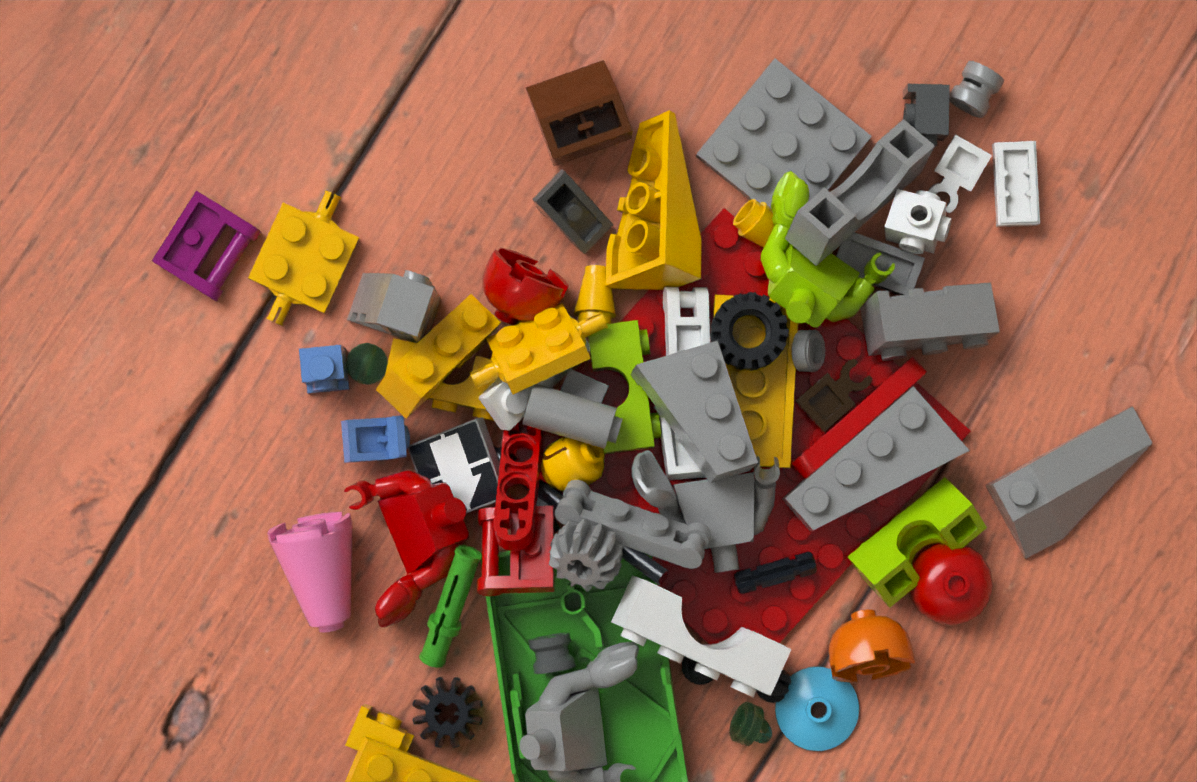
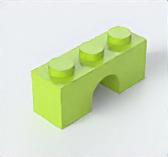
(620, 350)
(936, 517)

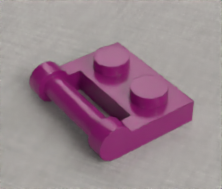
(194, 238)

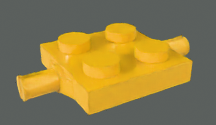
(303, 258)
(538, 348)

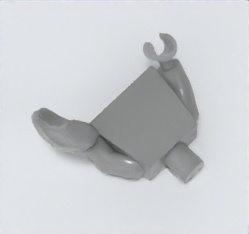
(730, 507)
(567, 720)

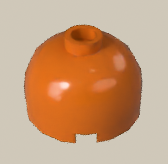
(868, 647)

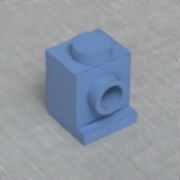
(324, 368)

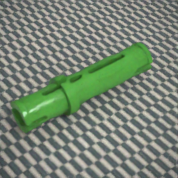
(445, 622)

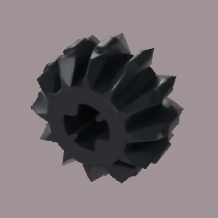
(447, 727)

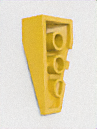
(659, 224)

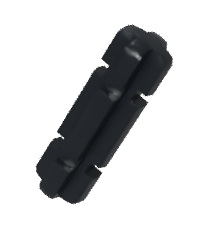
(775, 572)

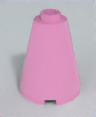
(318, 566)

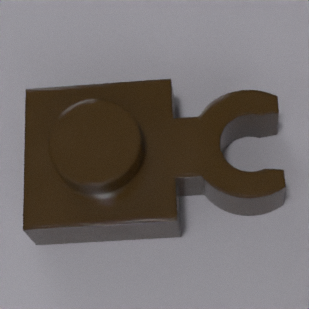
(829, 398)

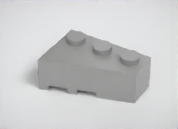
(396, 304)
(701, 408)

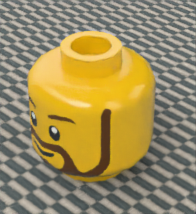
(571, 460)

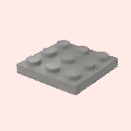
(779, 130)

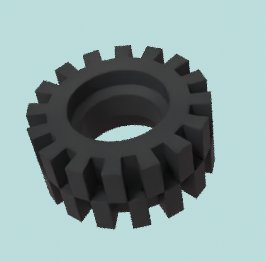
(768, 313)

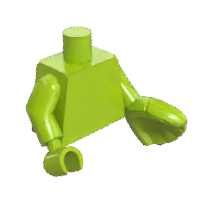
(806, 290)

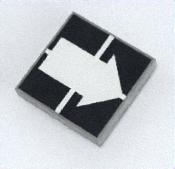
(463, 460)

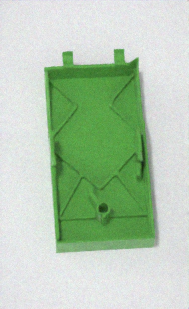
(636, 714)

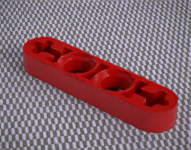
(858, 417)
(518, 473)

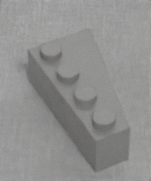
(883, 456)

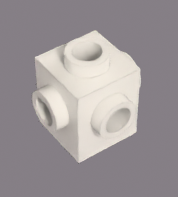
(917, 221)

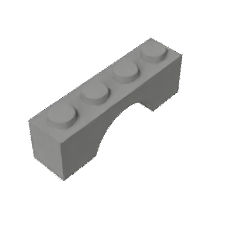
(837, 214)

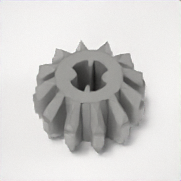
(586, 554)

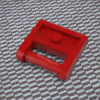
(528, 567)

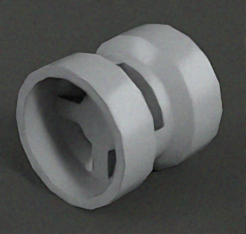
(976, 89)

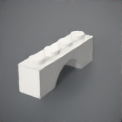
(657, 615)

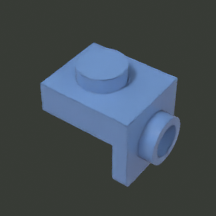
(374, 439)

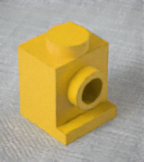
(382, 728)

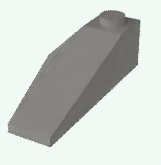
(1061, 486)

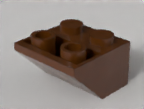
(579, 112)

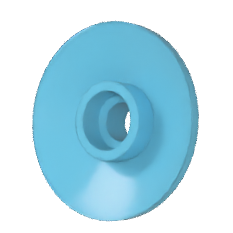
(795, 715)

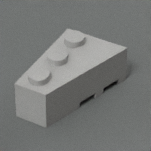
(929, 320)

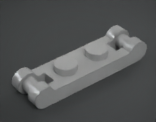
(635, 526)

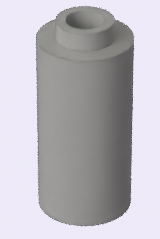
(572, 416)

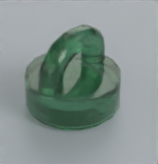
(367, 363)
(747, 724)

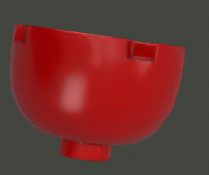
(519, 287)
(951, 584)

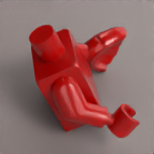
(425, 530)

